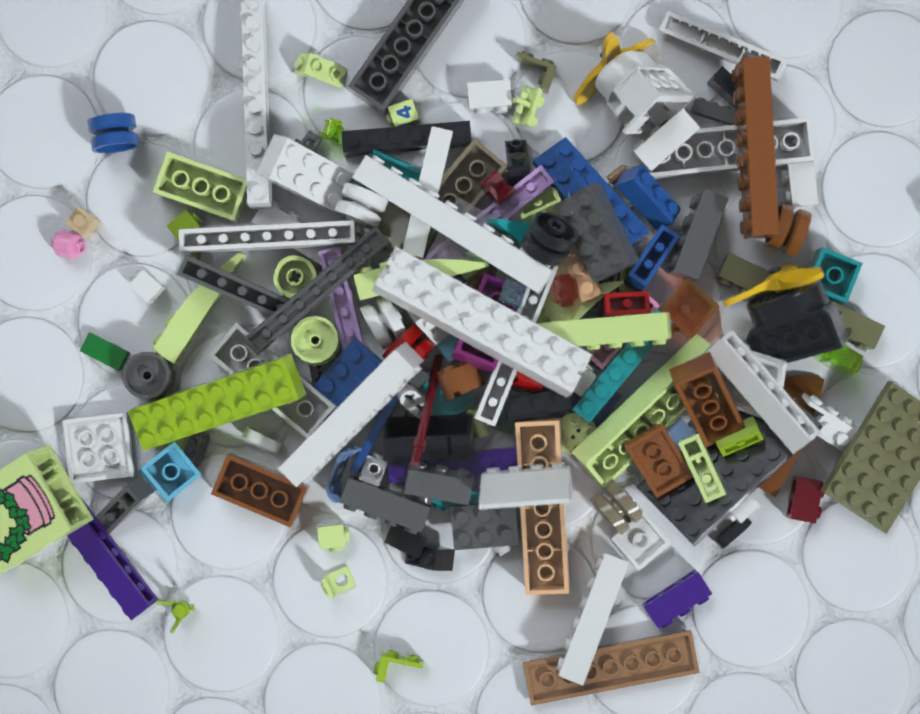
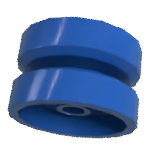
(113, 133)

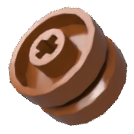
(792, 230)

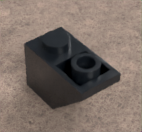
(517, 161)
(433, 558)

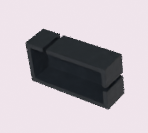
(444, 438)

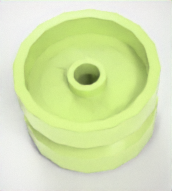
(310, 329)

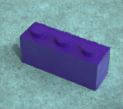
(677, 599)

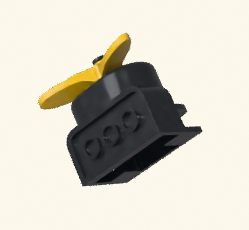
(793, 315)

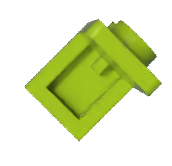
(393, 656)

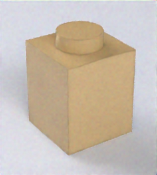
(83, 222)

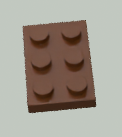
(658, 460)

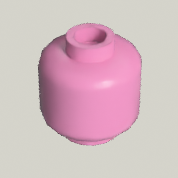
(68, 244)

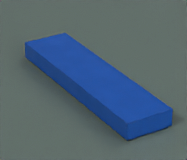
(373, 435)

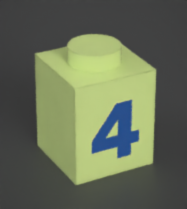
(402, 114)

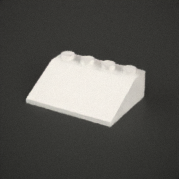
(525, 486)

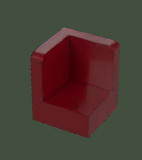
(497, 188)

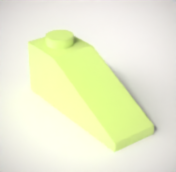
(702, 467)

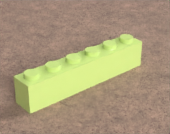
(614, 330)

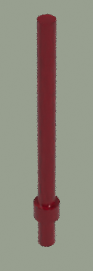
(419, 442)

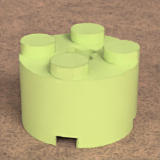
(284, 273)

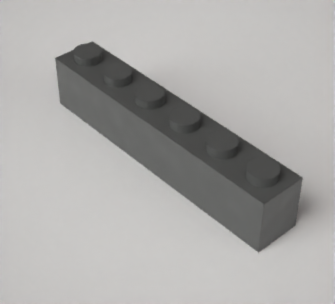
(229, 284)

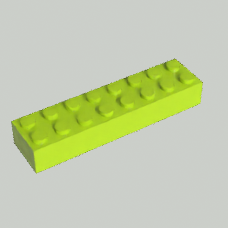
(217, 402)

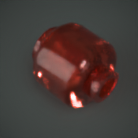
(564, 290)

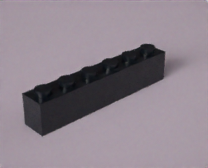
(401, 138)

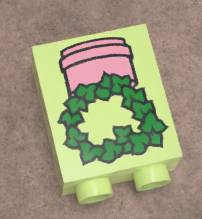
(36, 506)

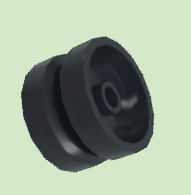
(549, 238)

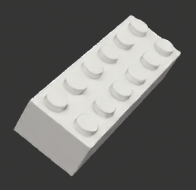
(303, 414)

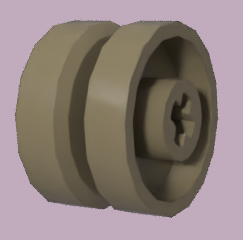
(617, 507)

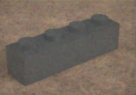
(713, 111)
(418, 382)

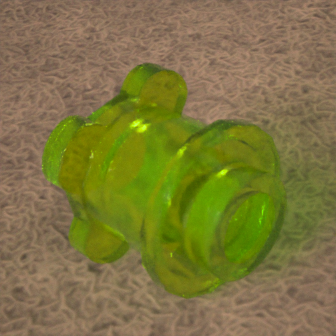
(332, 130)

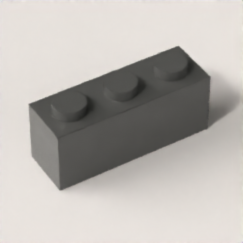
(439, 483)

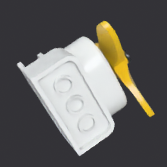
(635, 86)

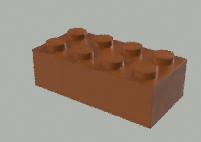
(707, 398)
(259, 490)

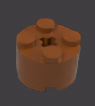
(459, 380)

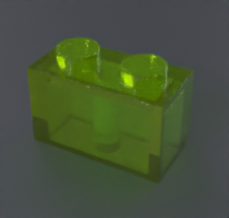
(843, 361)

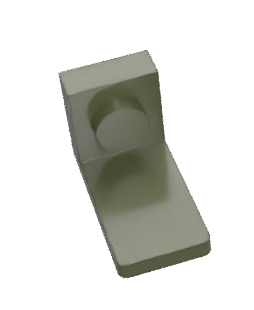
(545, 64)

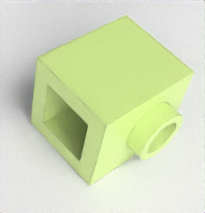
(333, 536)

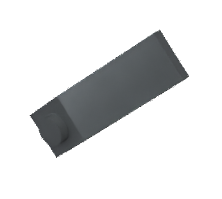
(124, 503)

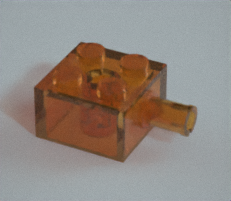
(701, 308)

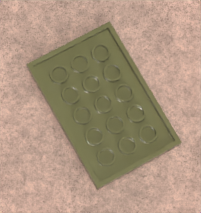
(880, 461)

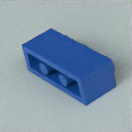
(648, 196)
(651, 258)

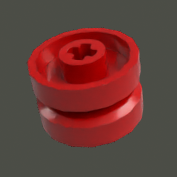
(410, 338)

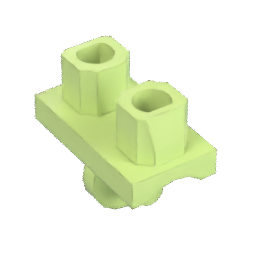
(526, 106)

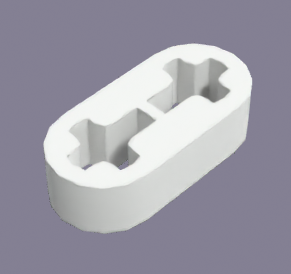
(411, 404)
(262, 439)

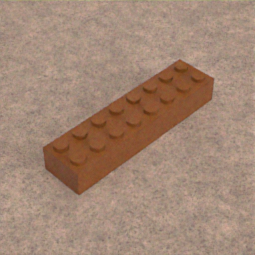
(756, 148)

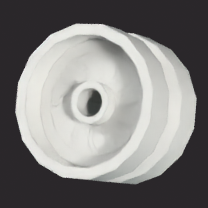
(361, 205)
(382, 322)

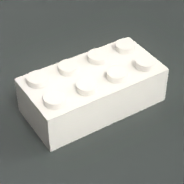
(303, 172)

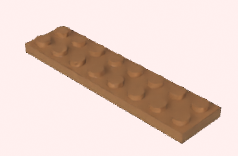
(615, 667)

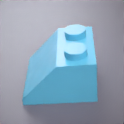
(169, 472)

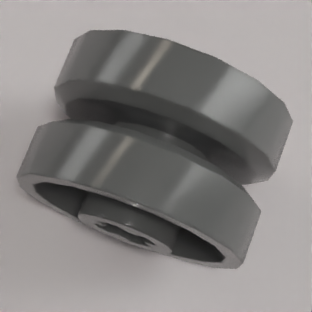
(136, 377)

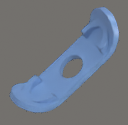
(334, 485)

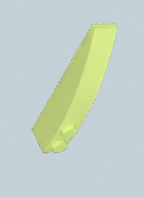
(367, 277)
(190, 317)

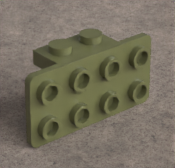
(394, 227)

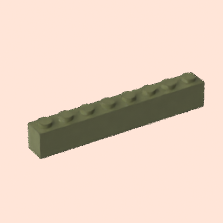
(746, 275)

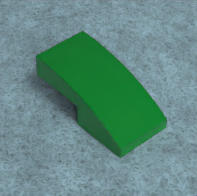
(104, 351)

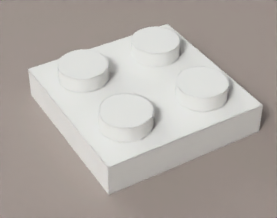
(641, 542)

